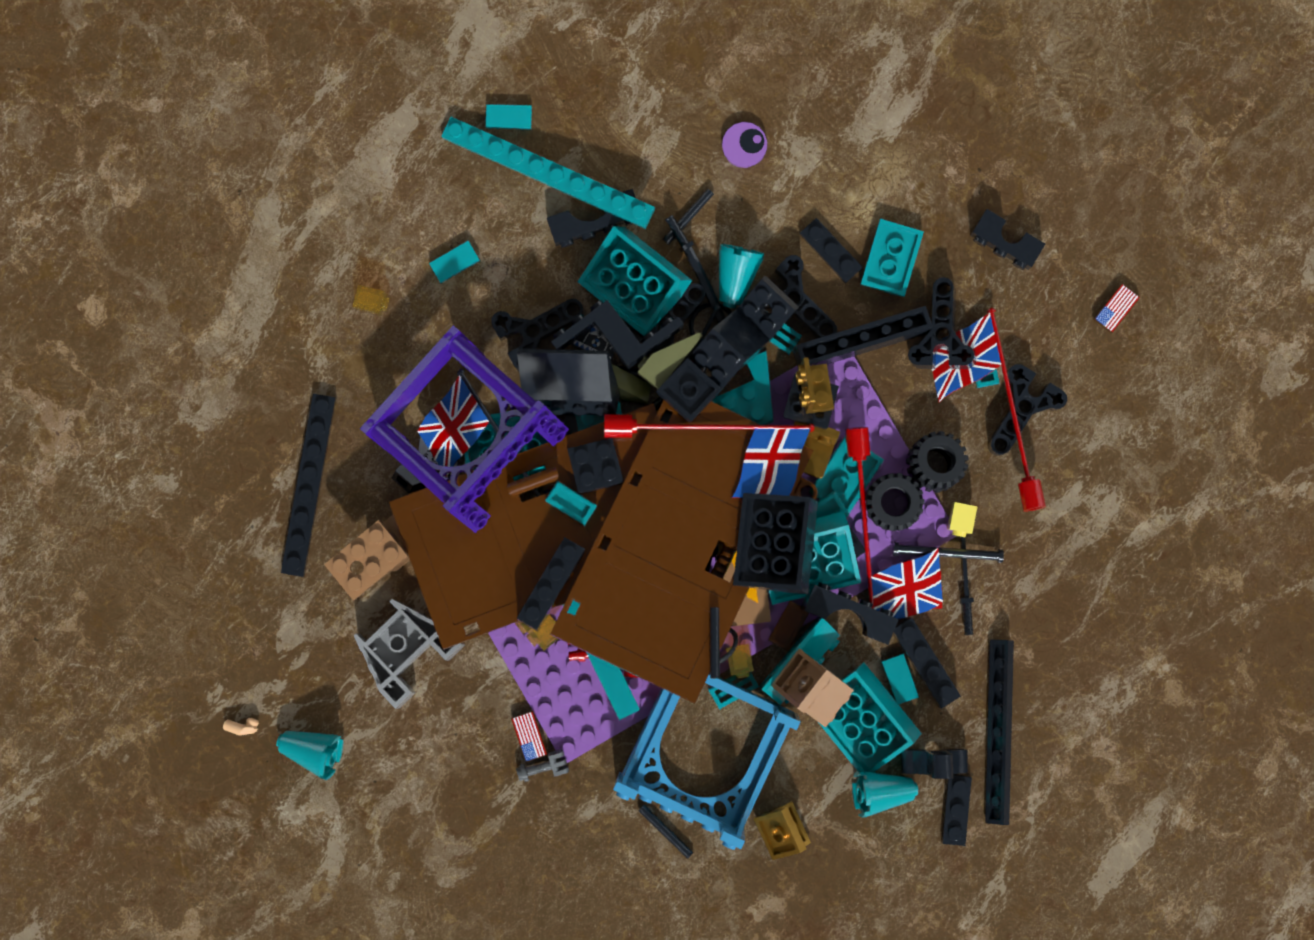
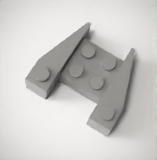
(397, 647)

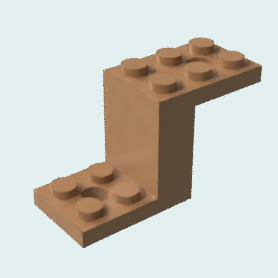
(378, 550)
(812, 688)

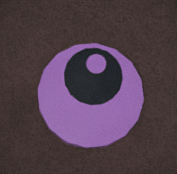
(744, 145)

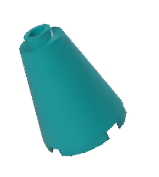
(736, 273)
(312, 751)
(881, 792)

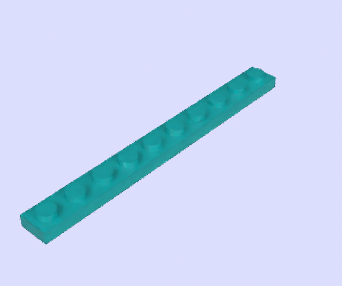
(548, 172)

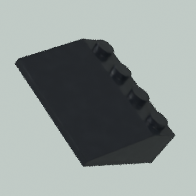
(570, 380)
(775, 542)

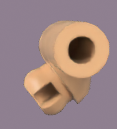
(241, 729)

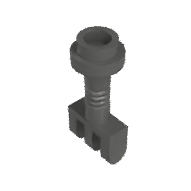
(553, 764)

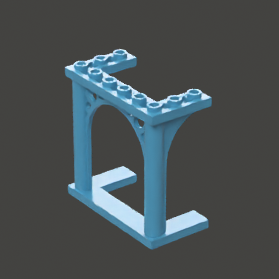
(730, 826)

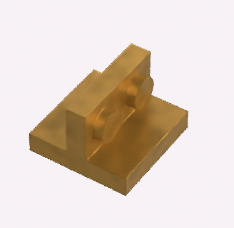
(782, 831)

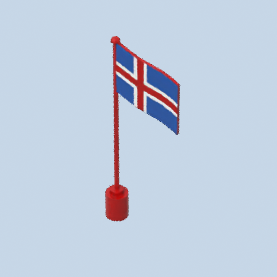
(769, 460)

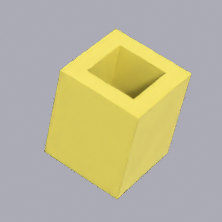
(961, 519)

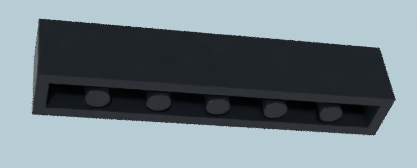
(865, 338)

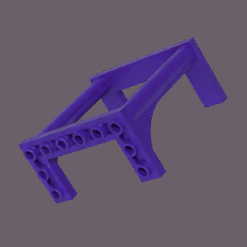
(534, 418)

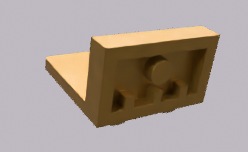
(815, 386)
(822, 443)

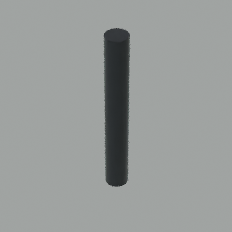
(689, 215)
(714, 644)
(665, 831)

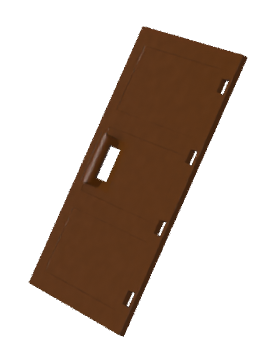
(494, 571)
(649, 591)

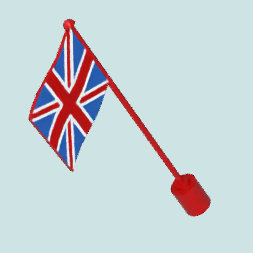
(986, 344)
(905, 586)

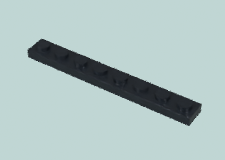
(308, 485)
(999, 732)

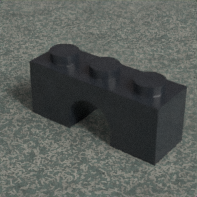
(989, 233)

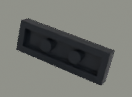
(830, 250)
(956, 810)

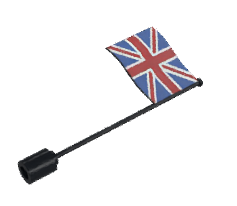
(456, 424)

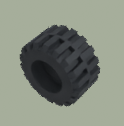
(949, 449)
(913, 495)

